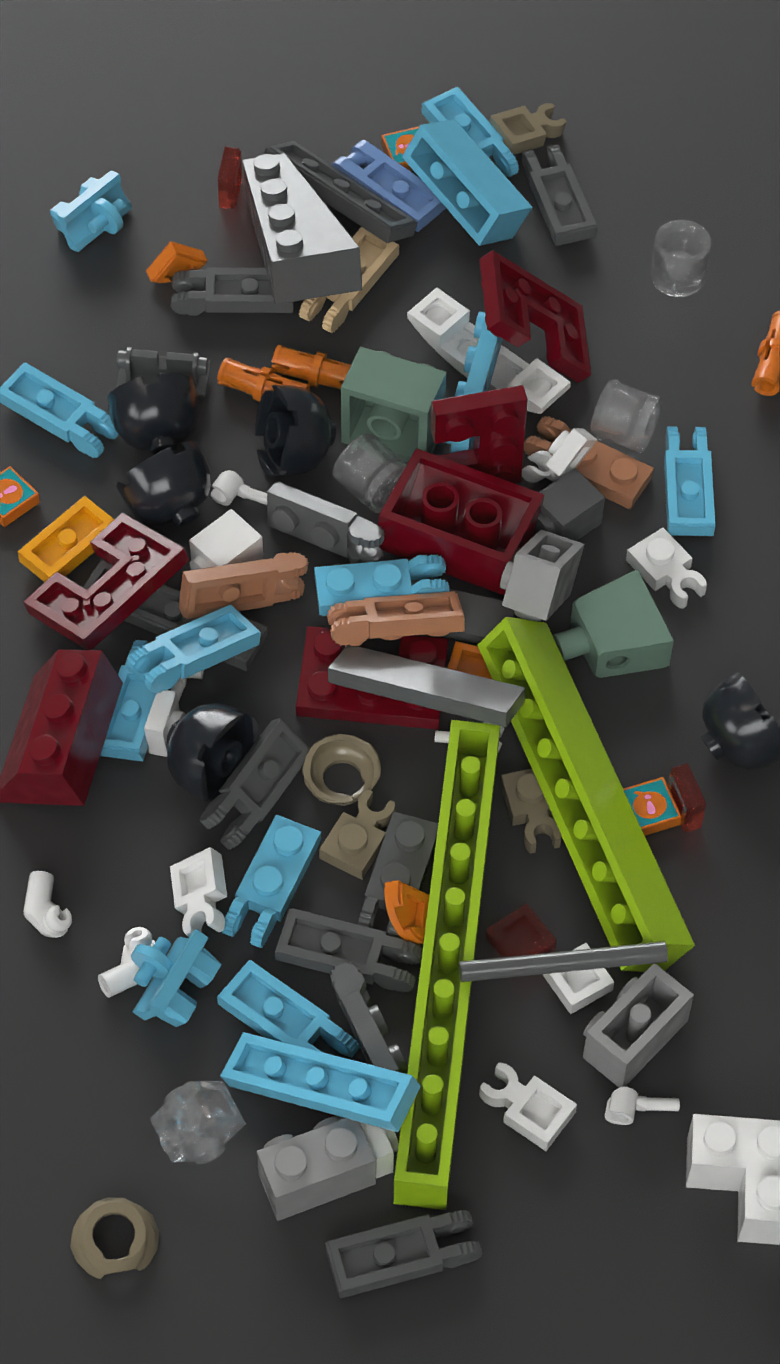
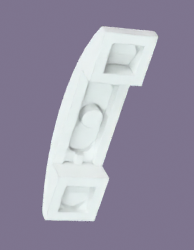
(448, 330)

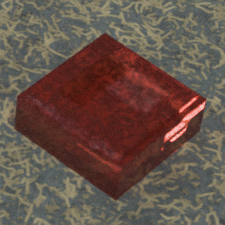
(230, 177)
(687, 797)
(520, 934)

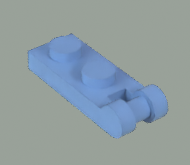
(390, 182)

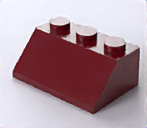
(458, 515)
(61, 730)

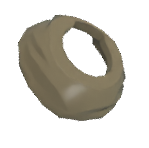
(335, 750)
(141, 1250)

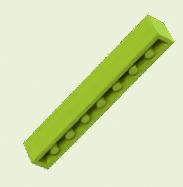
(585, 792)

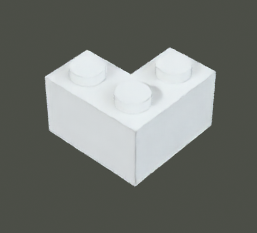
(741, 1158)

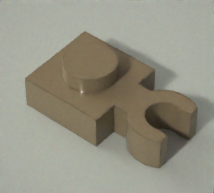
(525, 130)
(529, 806)
(357, 841)

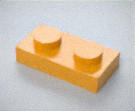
(65, 541)

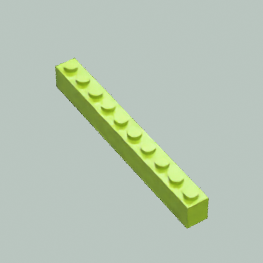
(449, 937)

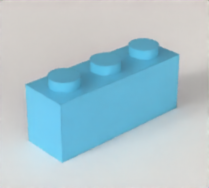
(466, 182)

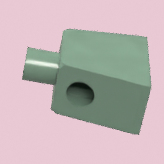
(617, 629)

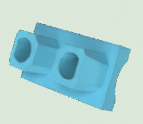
(93, 211)
(184, 960)

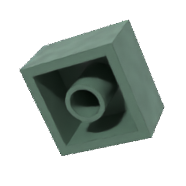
(390, 401)

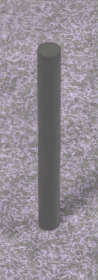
(563, 961)

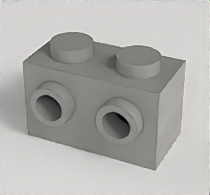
(541, 575)
(637, 1025)
(316, 1166)

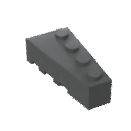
(297, 234)

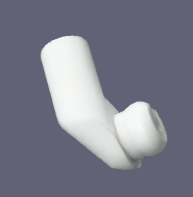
(40, 910)
(121, 977)

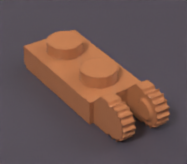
(607, 469)
(242, 585)
(396, 617)

